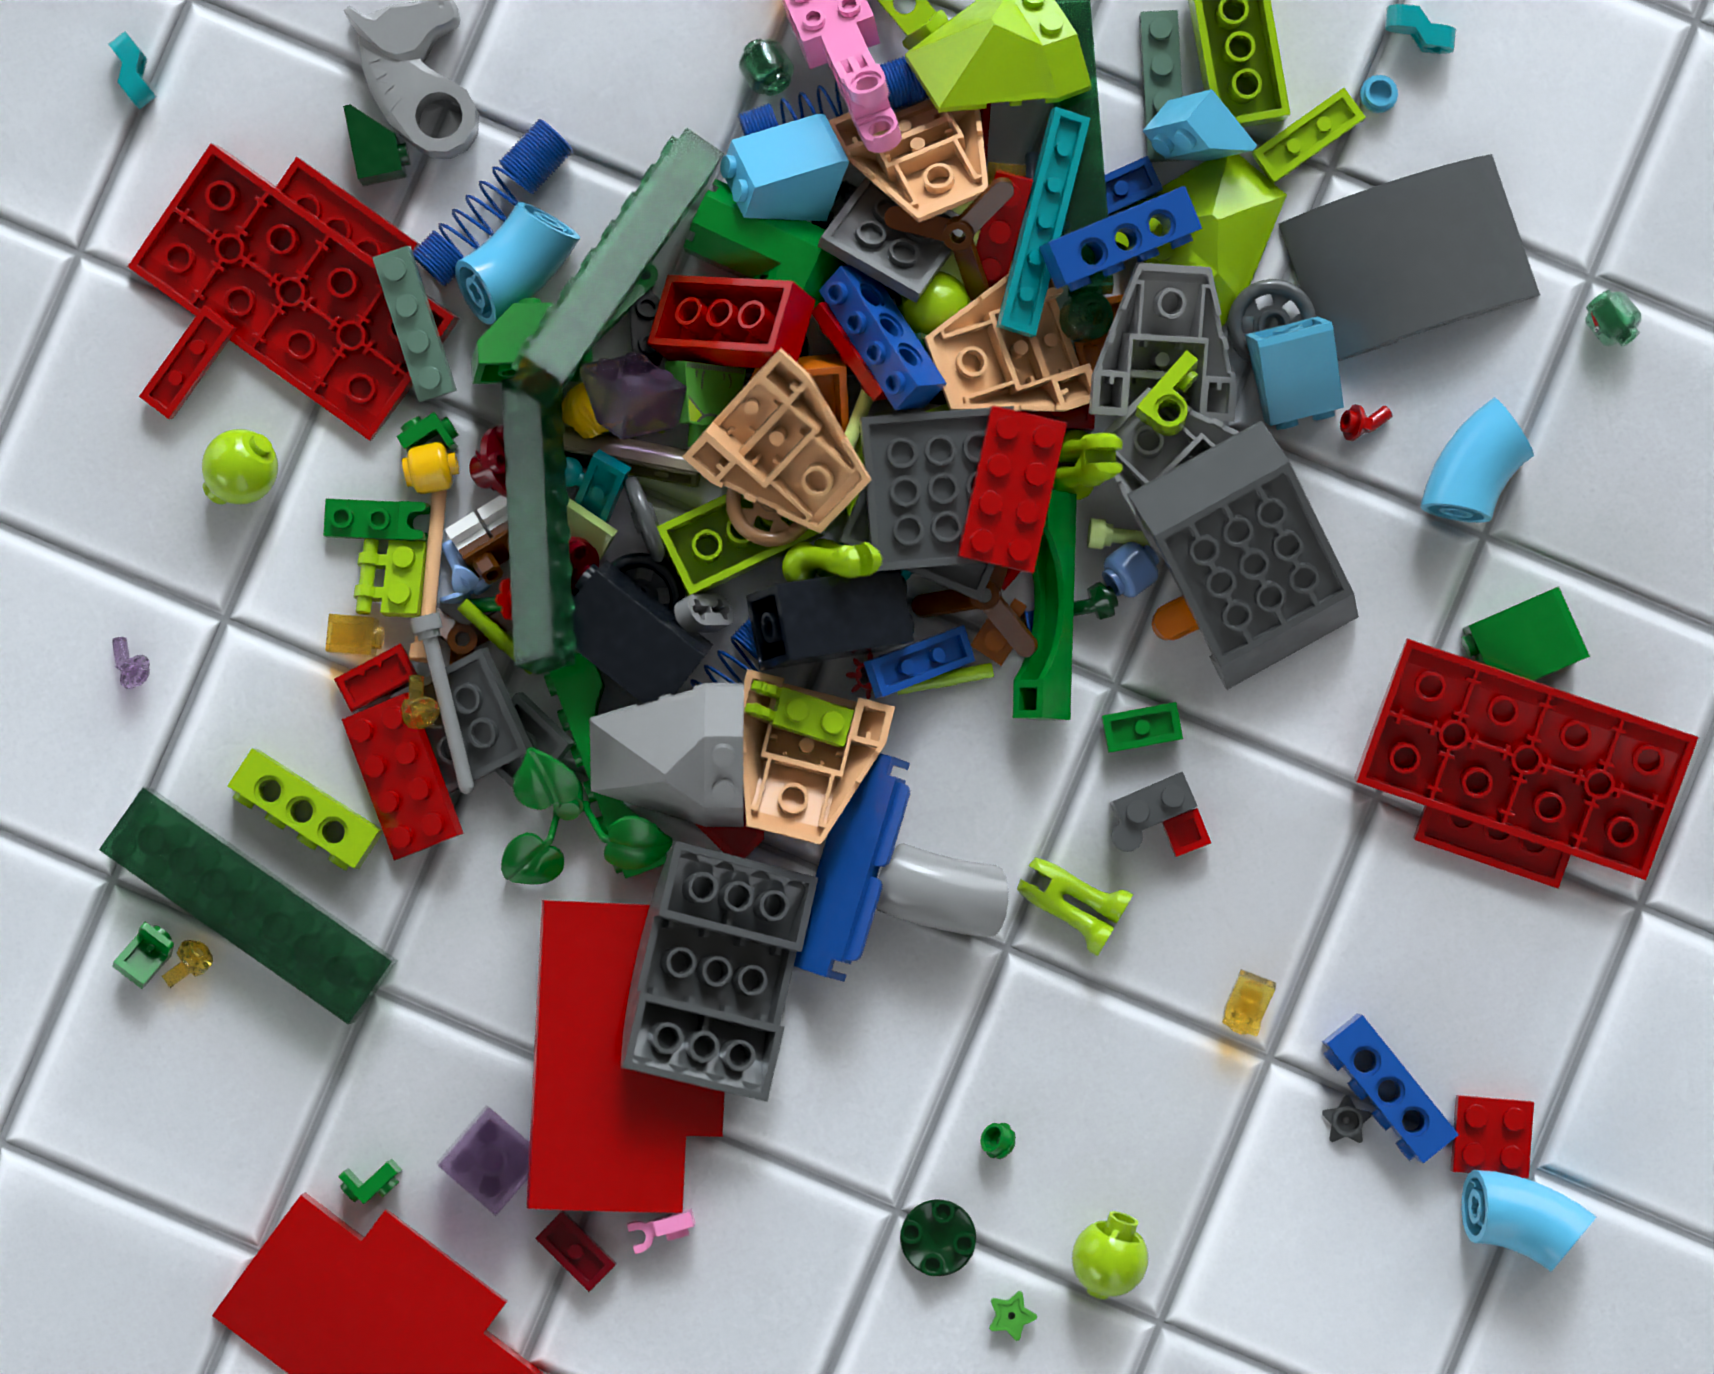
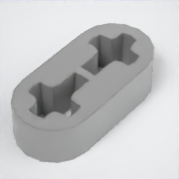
(704, 613)

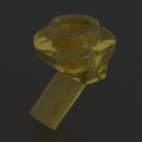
(418, 710)
(192, 962)

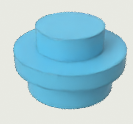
(1378, 93)

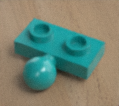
(599, 485)

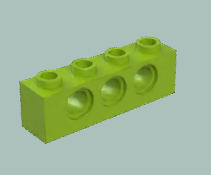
(249, 791)

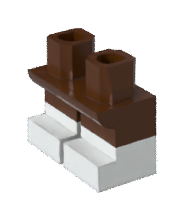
(476, 546)

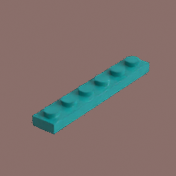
(1043, 221)

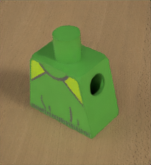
(707, 392)

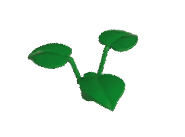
(546, 781)

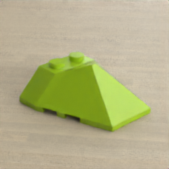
(1001, 55)
(1236, 218)

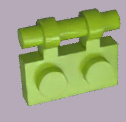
(402, 580)

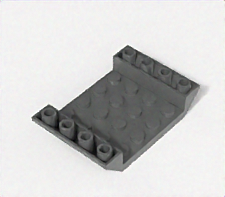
(1246, 553)

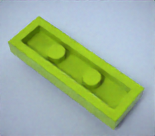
(1308, 135)

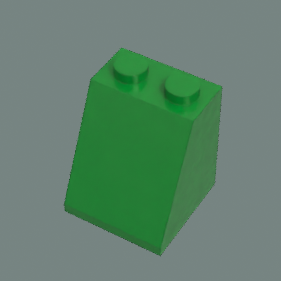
(1528, 637)

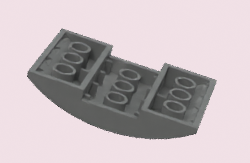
(1410, 255)
(715, 970)

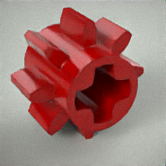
(858, 676)

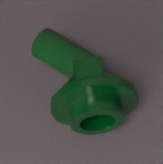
(1101, 601)

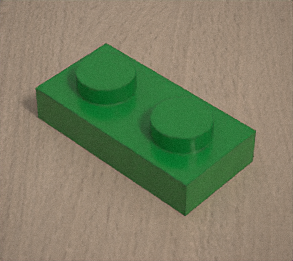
(1142, 727)

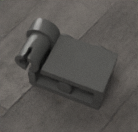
(1148, 808)

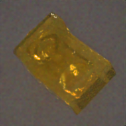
(1248, 1003)

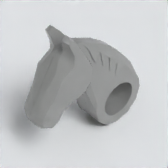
(393, 58)

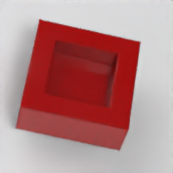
(1186, 832)

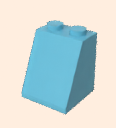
(786, 170)
(1296, 371)

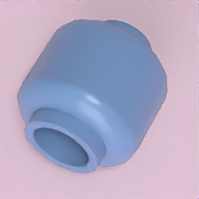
(1131, 569)

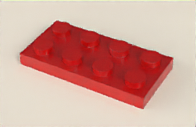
(1012, 489)
(402, 779)

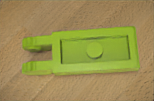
(802, 714)

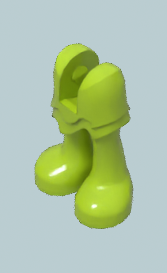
(1093, 458)

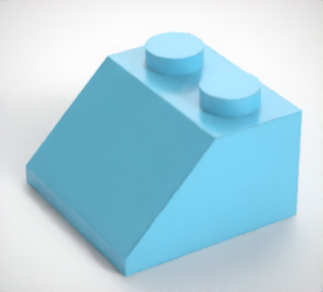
(1197, 129)

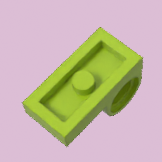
(1165, 394)

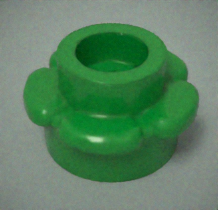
(998, 1140)

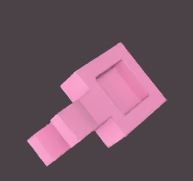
(671, 1225)

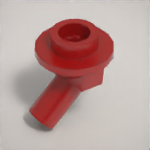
(1356, 423)

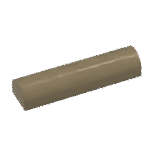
(644, 458)

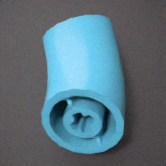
(514, 261)
(1476, 466)
(1521, 1216)

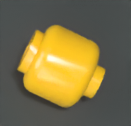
(430, 467)

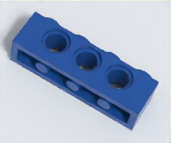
(1171, 209)
(883, 338)
(1434, 1129)

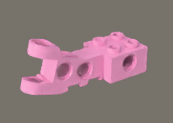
(840, 35)

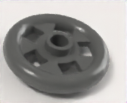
(1245, 305)
(644, 519)

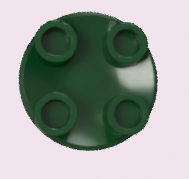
(938, 1237)

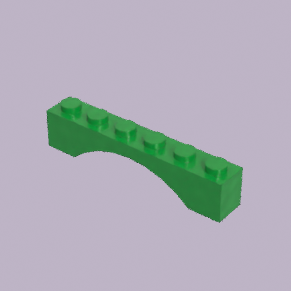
(1045, 677)
(580, 694)

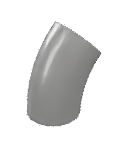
(944, 892)

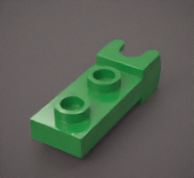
(373, 519)

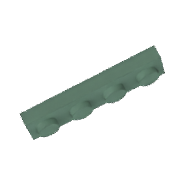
(1159, 66)
(414, 324)

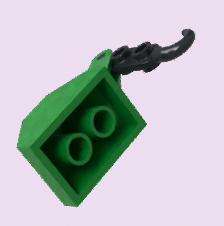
(502, 341)

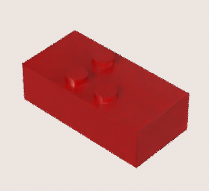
(730, 320)

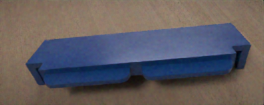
(849, 870)

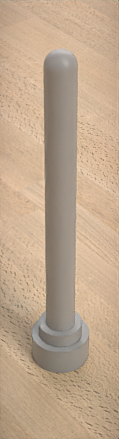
(428, 630)

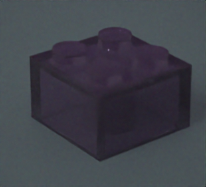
(488, 1160)

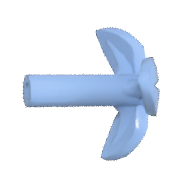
(463, 580)

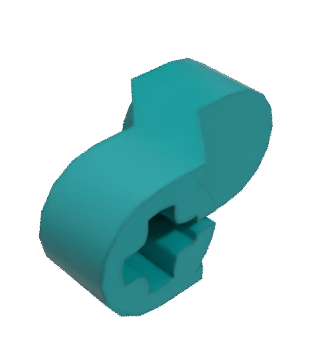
(1427, 35)
(132, 70)

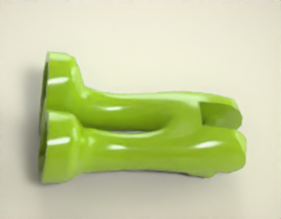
(830, 559)
(1062, 883)

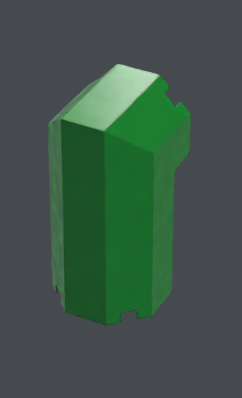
(759, 246)

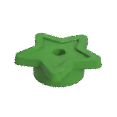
(1003, 1308)

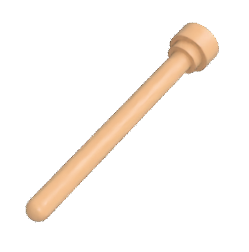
(432, 567)

